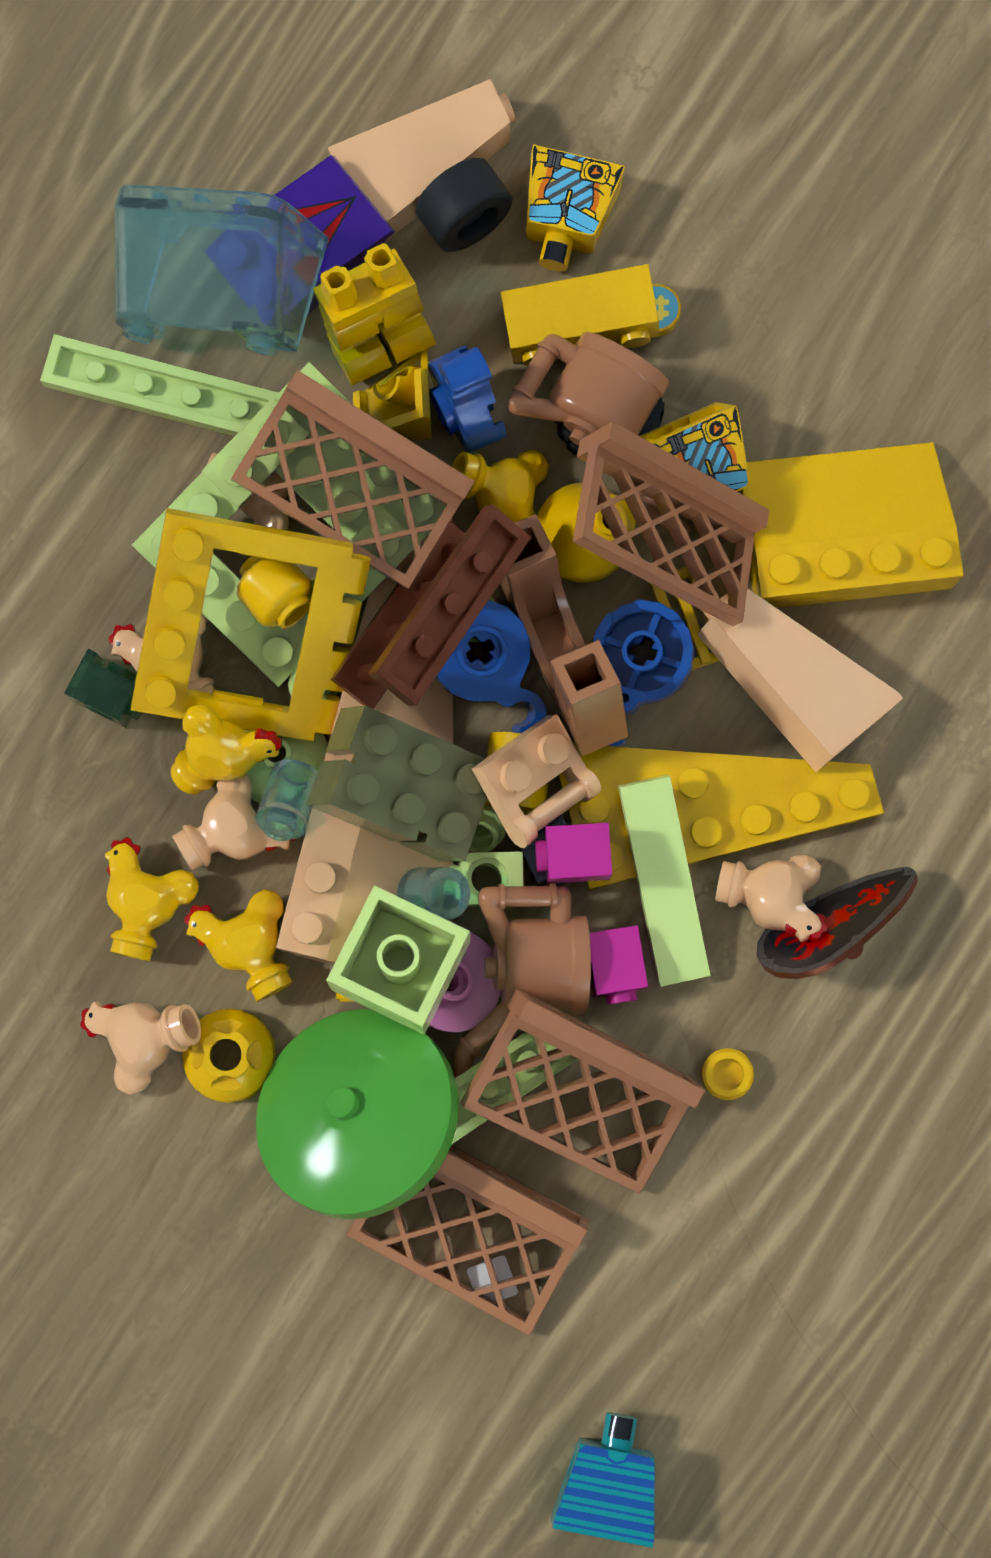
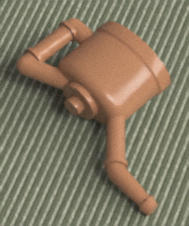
(595, 388)
(535, 955)

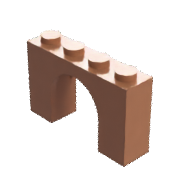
(574, 672)

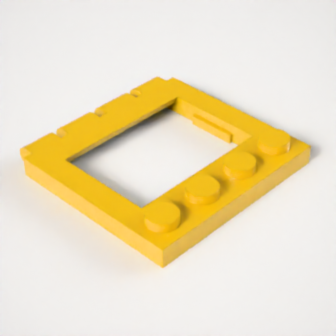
(177, 610)

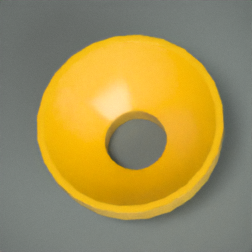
(256, 1060)

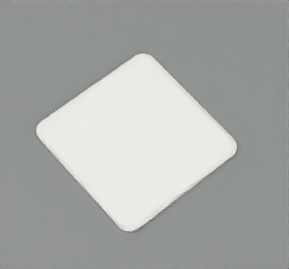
(479, 1276)

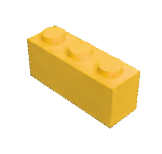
(607, 303)

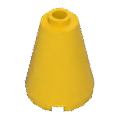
(559, 520)

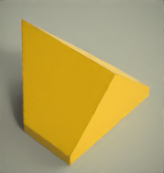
(401, 398)

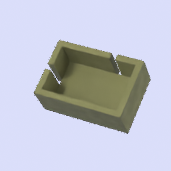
(400, 784)

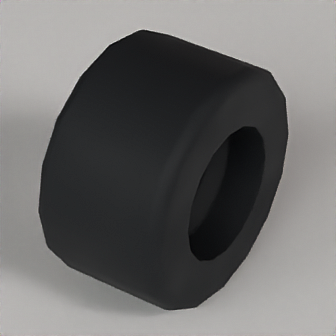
(463, 204)

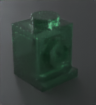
(103, 689)

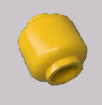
(274, 591)

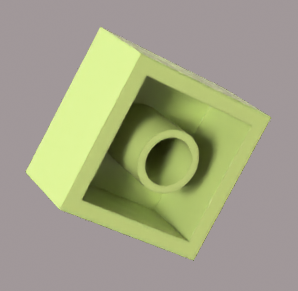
(399, 960)

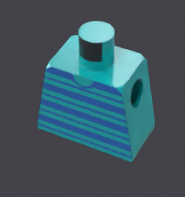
(609, 1487)

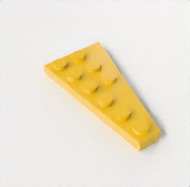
(726, 800)

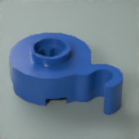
(465, 398)
(672, 641)
(501, 671)

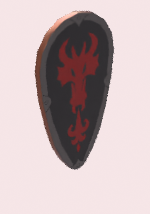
(852, 917)

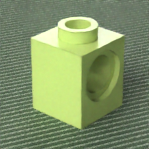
(507, 865)

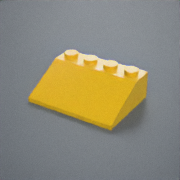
(853, 526)

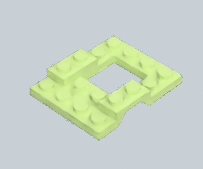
(216, 495)

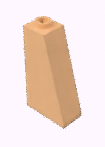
(409, 152)
(799, 680)

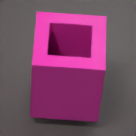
(575, 853)
(617, 964)

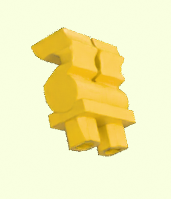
(368, 302)

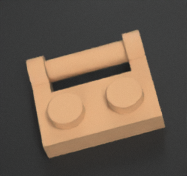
(528, 765)

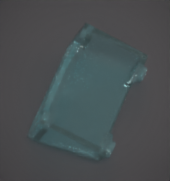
(214, 264)

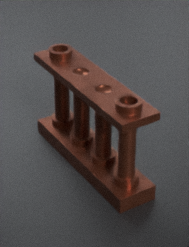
(425, 623)

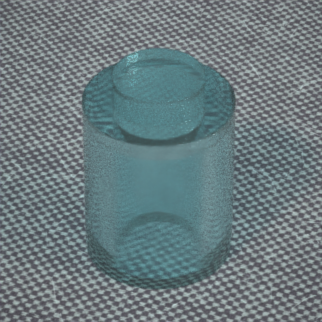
(283, 804)
(436, 889)

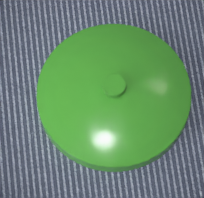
(356, 1115)

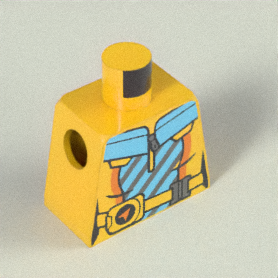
(569, 203)
(707, 441)

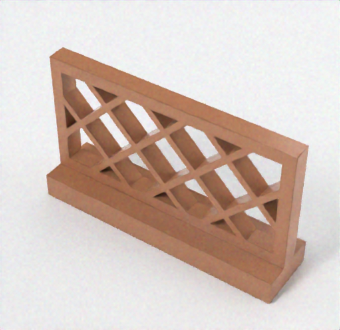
(377, 442)
(676, 490)
(604, 1053)
(502, 1196)

